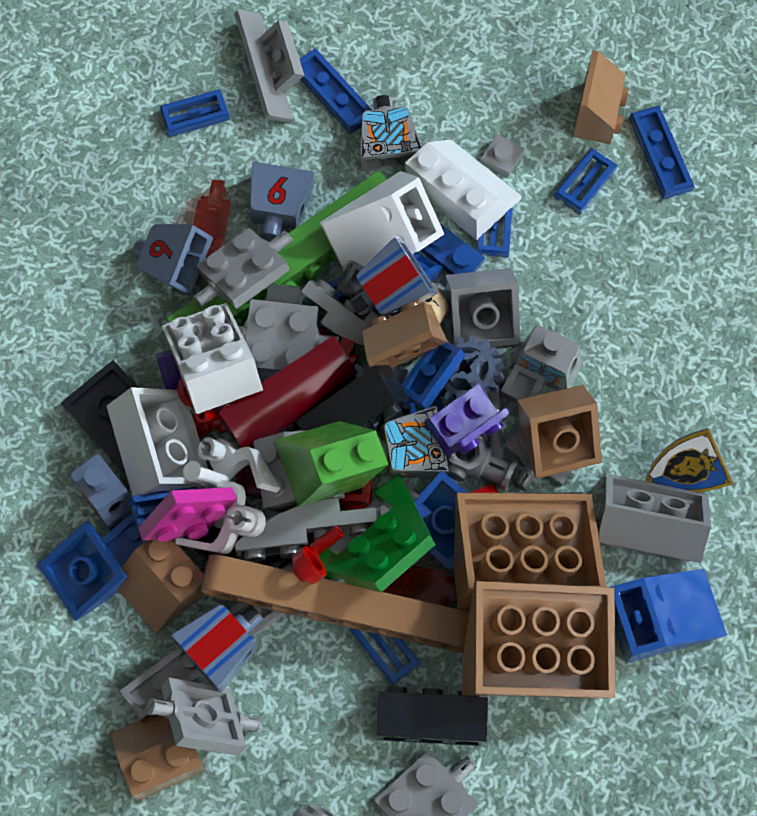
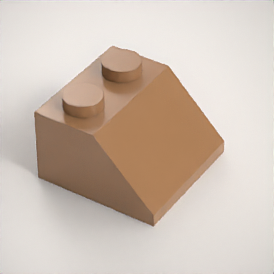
(601, 100)
(403, 336)
(560, 430)
(161, 582)
(152, 758)

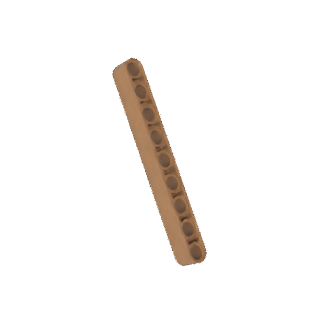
(335, 603)

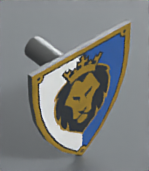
(691, 464)

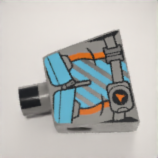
(387, 136)
(551, 357)
(412, 447)

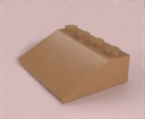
(525, 541)
(540, 641)

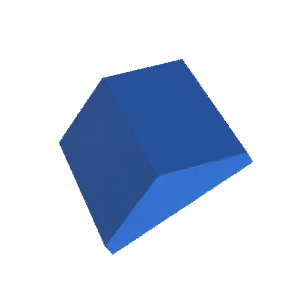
(438, 511)
(83, 571)

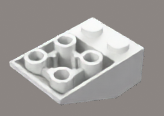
(385, 212)
(212, 357)

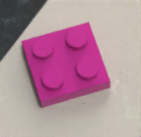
(187, 514)

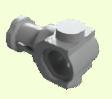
(481, 465)

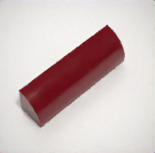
(289, 394)

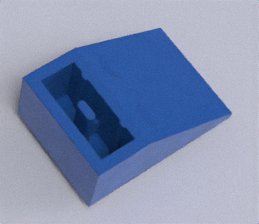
(665, 614)

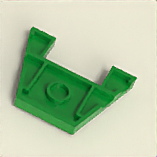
(387, 546)

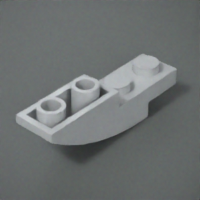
(340, 316)
(290, 529)

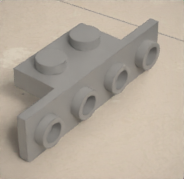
(271, 61)

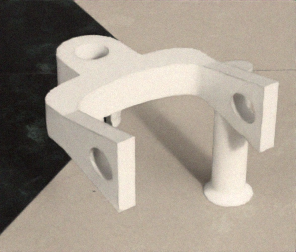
(229, 460)
(238, 518)

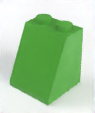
(330, 460)

